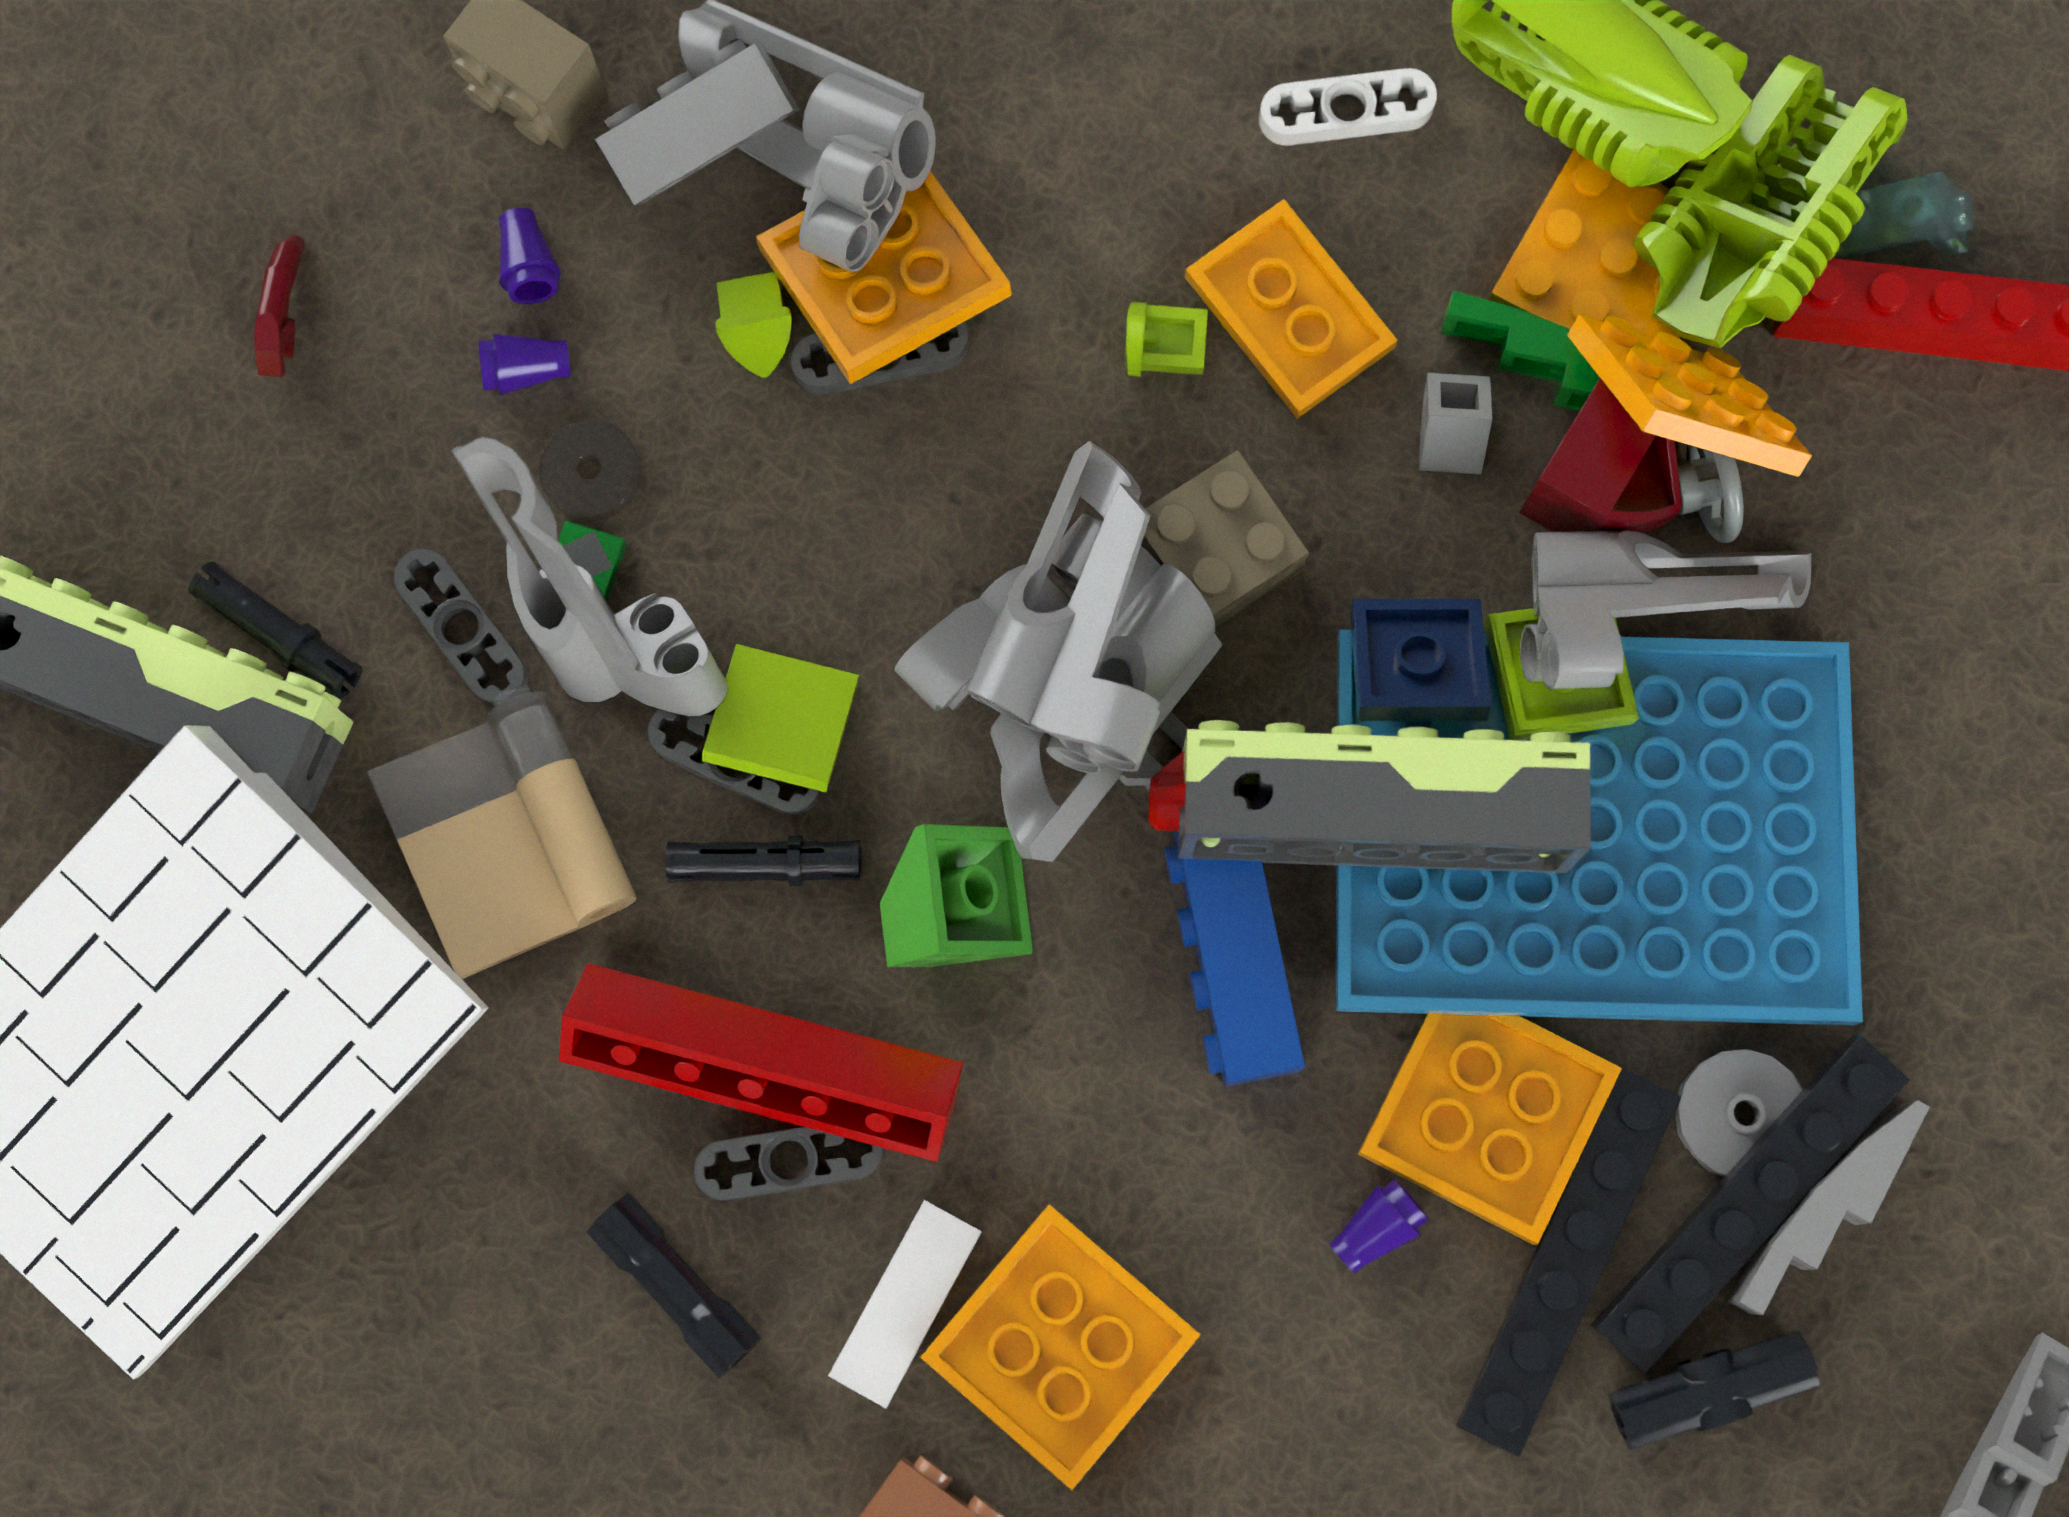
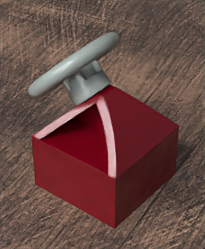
(1627, 479)

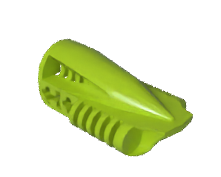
(1612, 78)
(1753, 234)

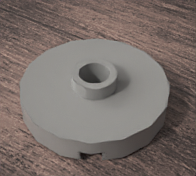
(1708, 1102)

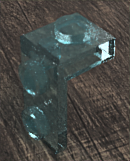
(1909, 213)

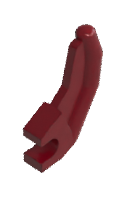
(273, 328)

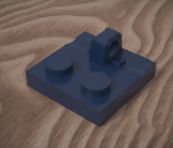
(1419, 660)

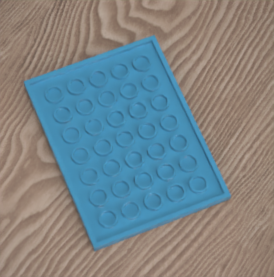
(1709, 871)

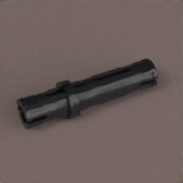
(296, 644)
(752, 861)

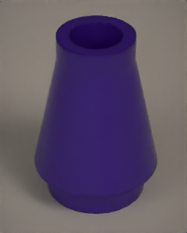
(526, 260)
(521, 362)
(1379, 1226)

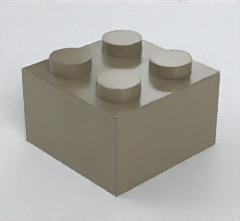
(526, 68)
(1225, 537)

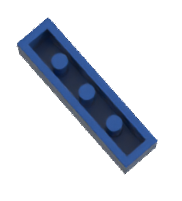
(1239, 968)

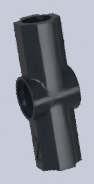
(1714, 1389)

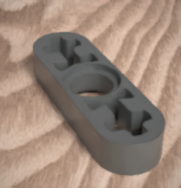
(928, 361)
(448, 583)
(685, 754)
(743, 1183)

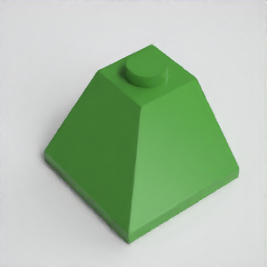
(956, 898)

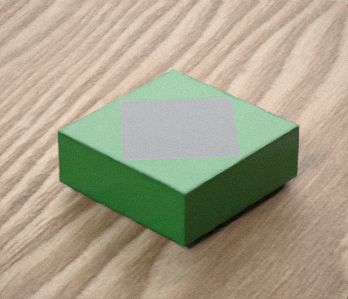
(595, 552)

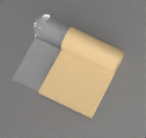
(502, 835)

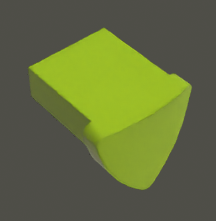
(753, 321)
(1165, 339)

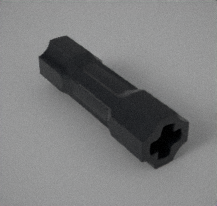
(706, 1320)

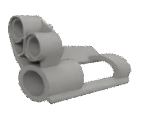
(858, 143)
(1601, 575)
(1155, 646)
(593, 654)
(948, 655)
(1048, 664)

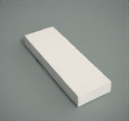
(905, 1304)

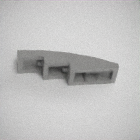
(1847, 1192)
(2022, 1441)

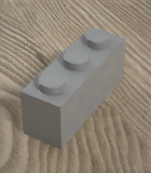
(695, 121)

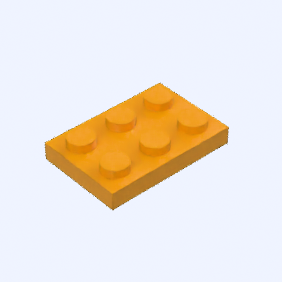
(1290, 308)

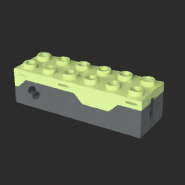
(152, 682)
(1377, 798)

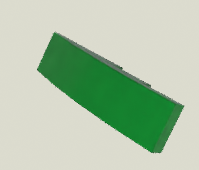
(1527, 345)

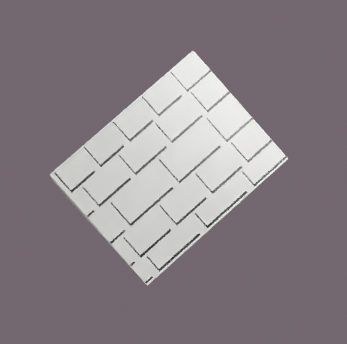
(196, 1043)

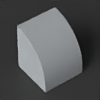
(1455, 423)

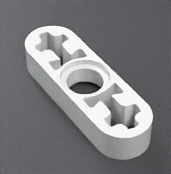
(1362, 86)

